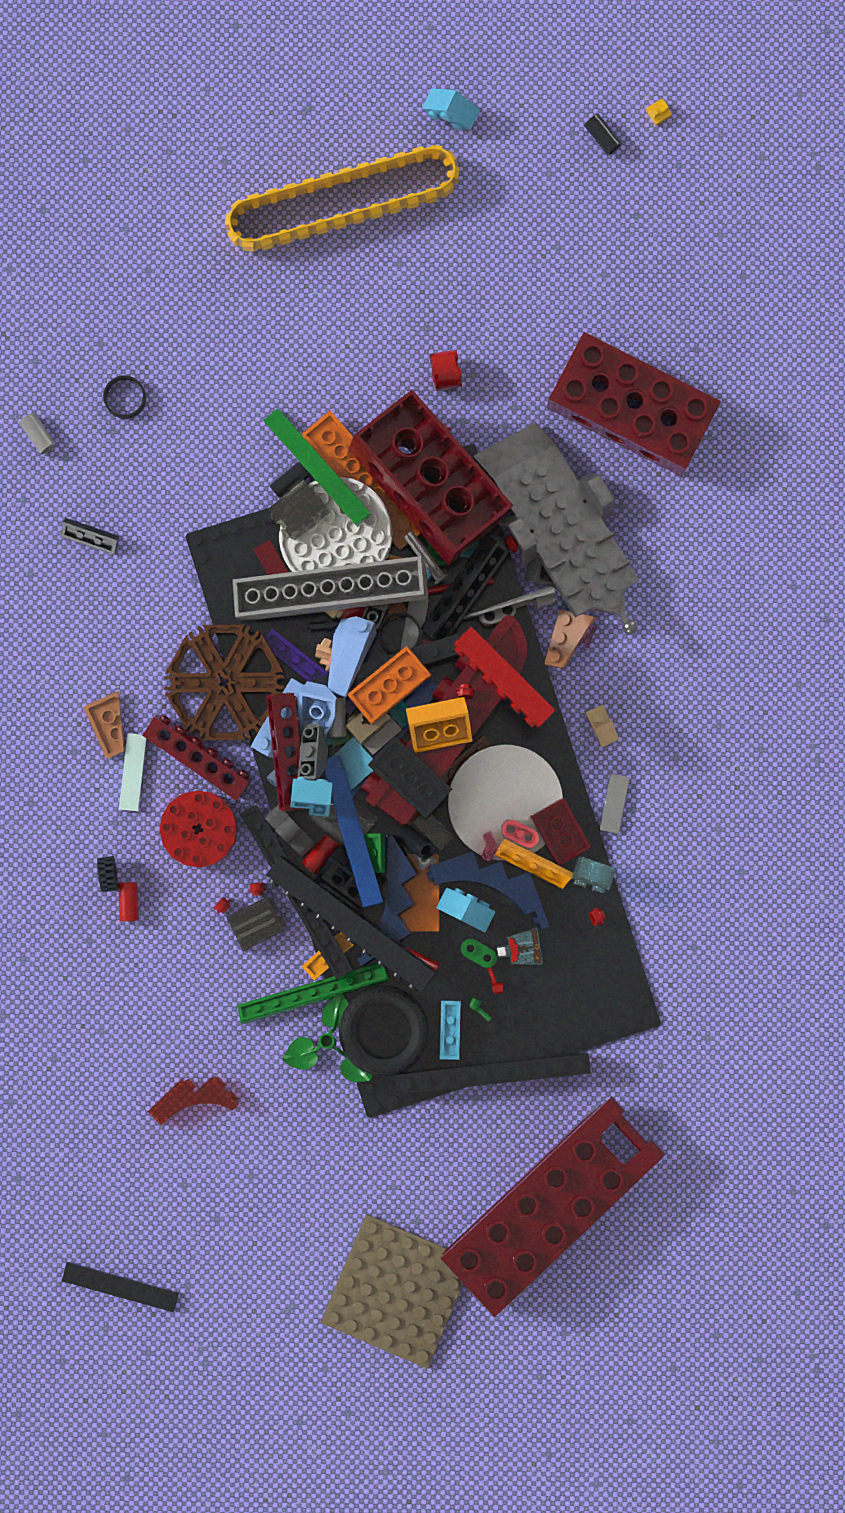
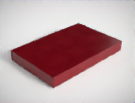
(560, 831)

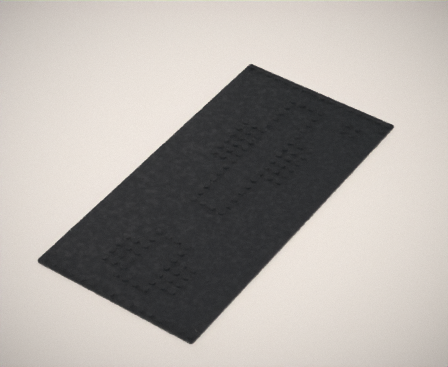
(590, 974)

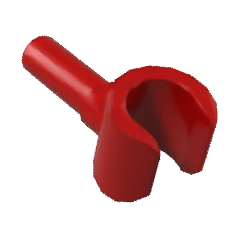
(497, 988)

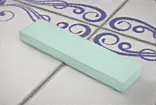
(132, 772)

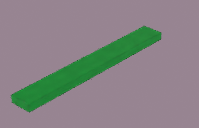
(317, 467)
(311, 993)

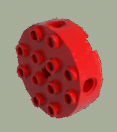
(208, 846)

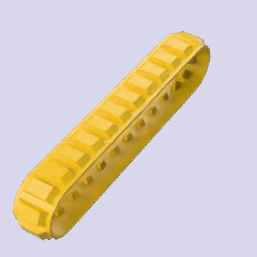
(327, 181)

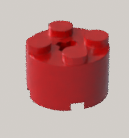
(445, 370)

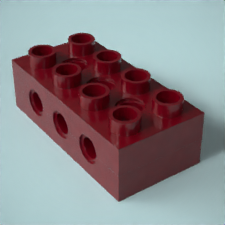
(613, 419)
(432, 454)

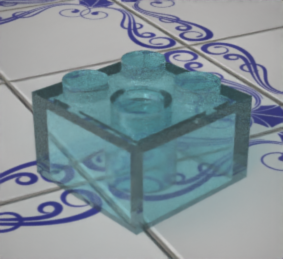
(593, 874)

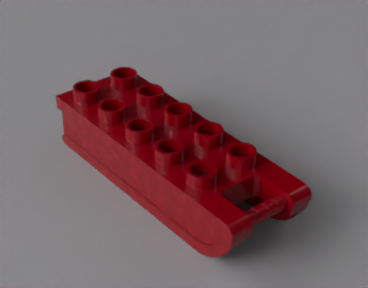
(511, 645)
(548, 1209)

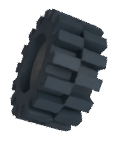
(107, 874)

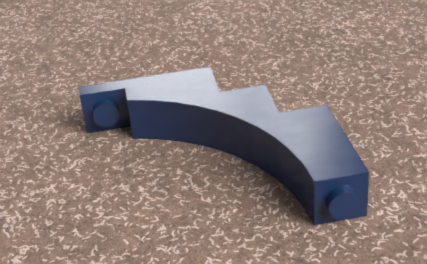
(517, 889)
(399, 900)

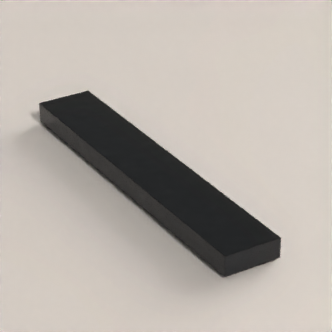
(120, 1286)

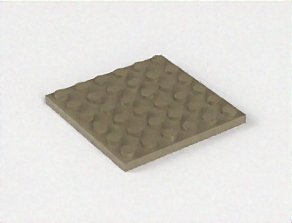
(394, 1292)

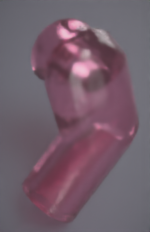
(490, 848)

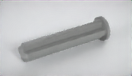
(420, 550)

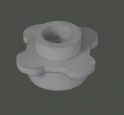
(423, 864)

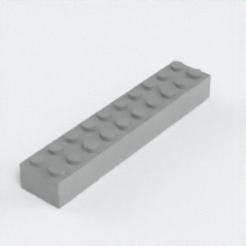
(330, 588)

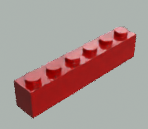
(503, 677)

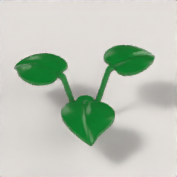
(302, 1052)

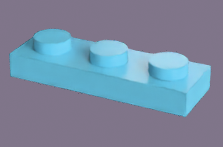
(450, 1030)

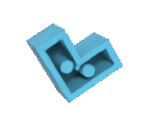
(451, 107)
(312, 795)
(466, 908)

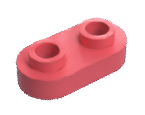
(519, 833)

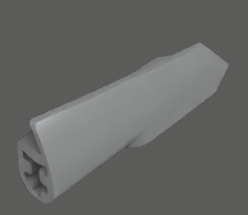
(539, 599)

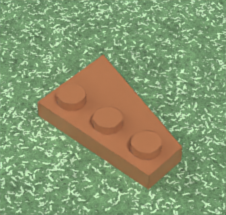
(566, 637)

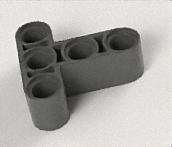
(290, 831)

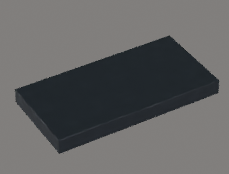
(410, 777)

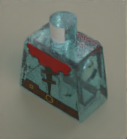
(522, 948)

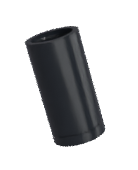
(602, 134)
(289, 480)
(416, 842)

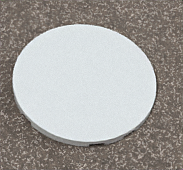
(337, 539)
(500, 787)

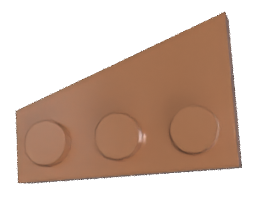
(107, 724)

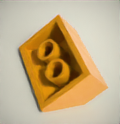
(439, 725)

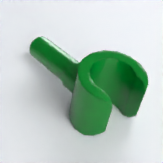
(475, 1004)

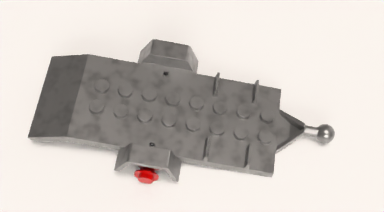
(565, 530)

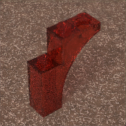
(184, 1095)

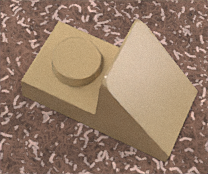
(602, 726)

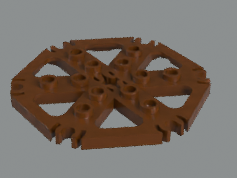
(216, 668)

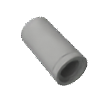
(37, 433)
(338, 727)

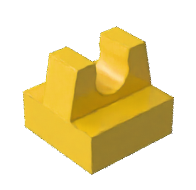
(659, 112)

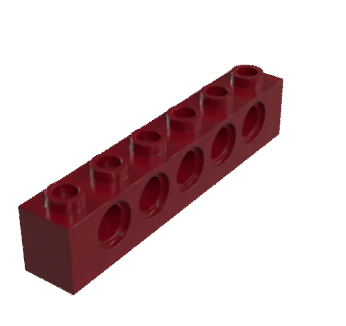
(279, 742)
(202, 767)

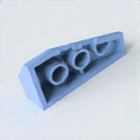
(349, 650)
(316, 706)
(263, 739)

